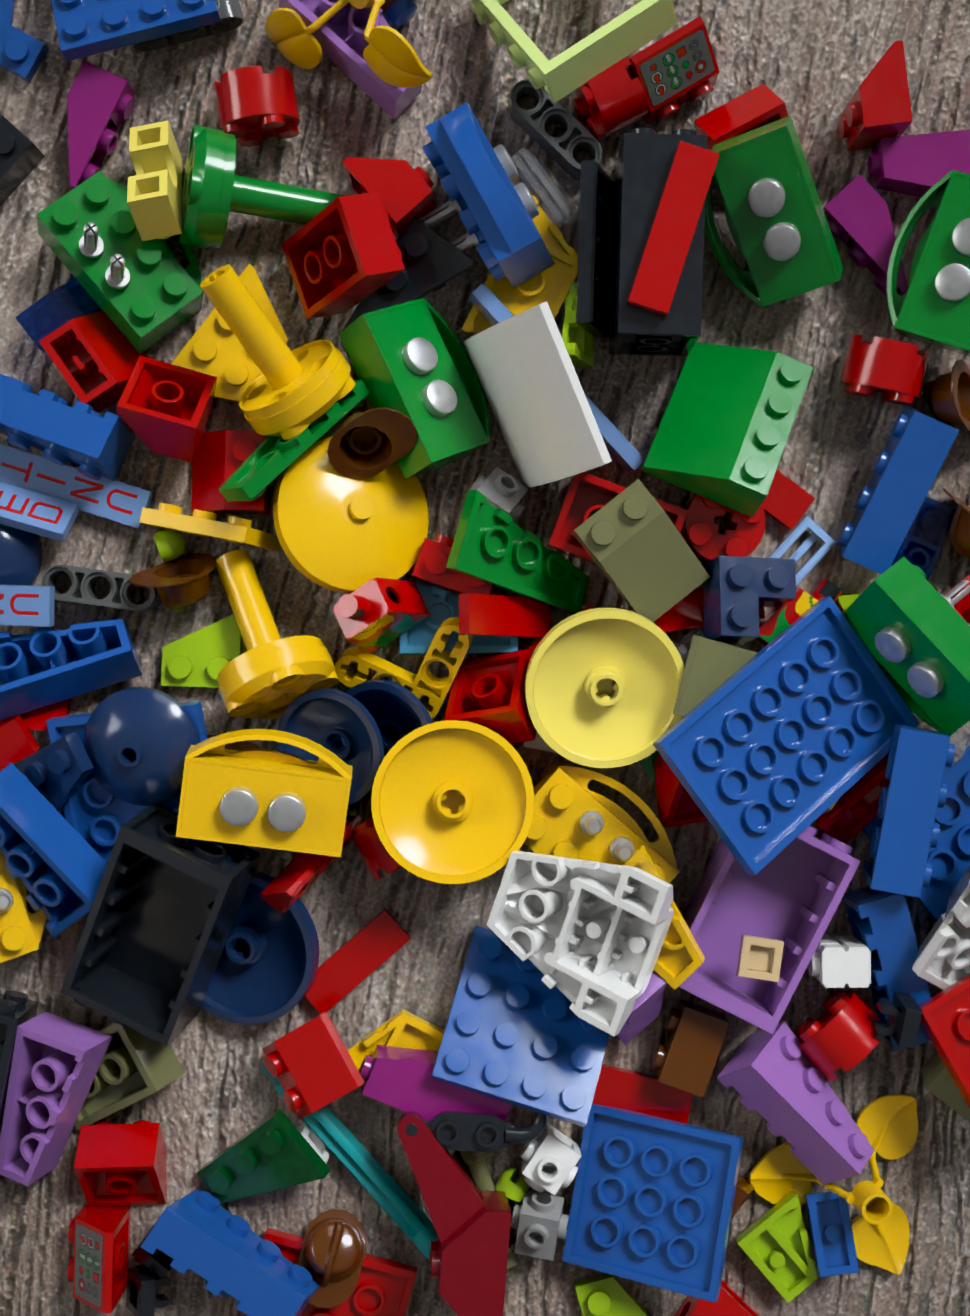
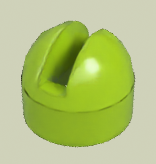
(169, 544)
(514, 1187)

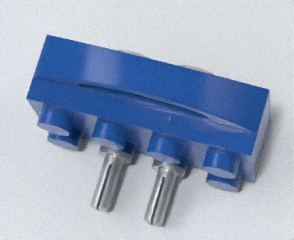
(483, 194)

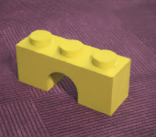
(156, 189)

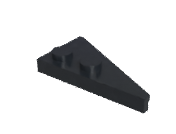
(428, 265)

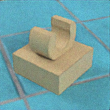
(760, 958)

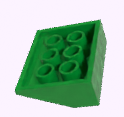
(728, 423)

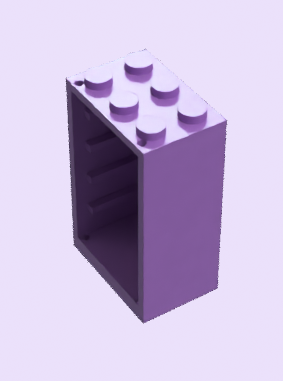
(784, 902)

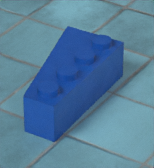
(61, 431)
(896, 489)
(63, 664)
(909, 811)
(46, 853)
(885, 927)
(230, 1257)

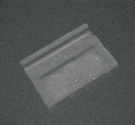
(540, 178)

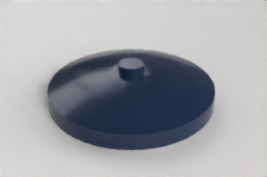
(265, 960)

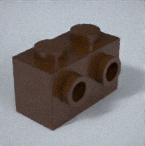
(690, 1047)

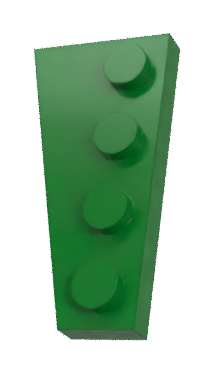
(277, 454)
(513, 559)

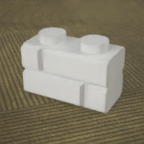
(841, 962)

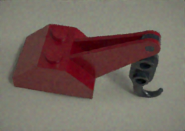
(469, 1223)

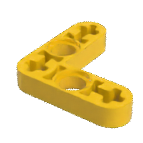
(424, 682)

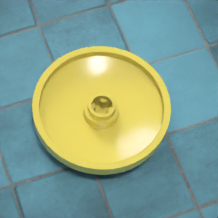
(603, 687)

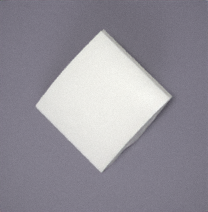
(537, 398)

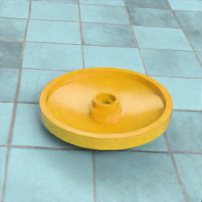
(346, 527)
(452, 802)

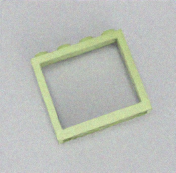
(586, 57)

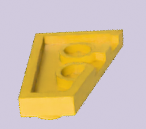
(204, 524)
(680, 951)

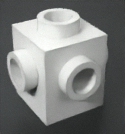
(550, 1161)

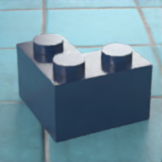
(738, 590)

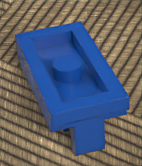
(831, 1234)

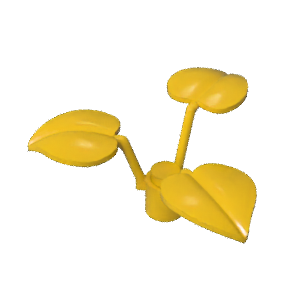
(386, 54)
(882, 1228)

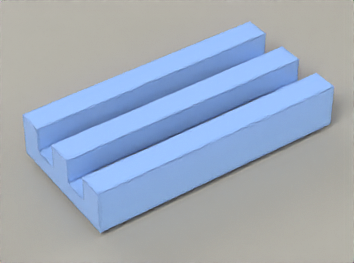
(816, 533)

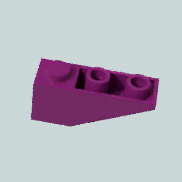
(95, 112)
(865, 227)

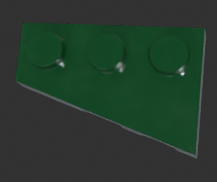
(263, 1161)

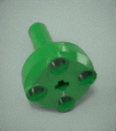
(214, 190)

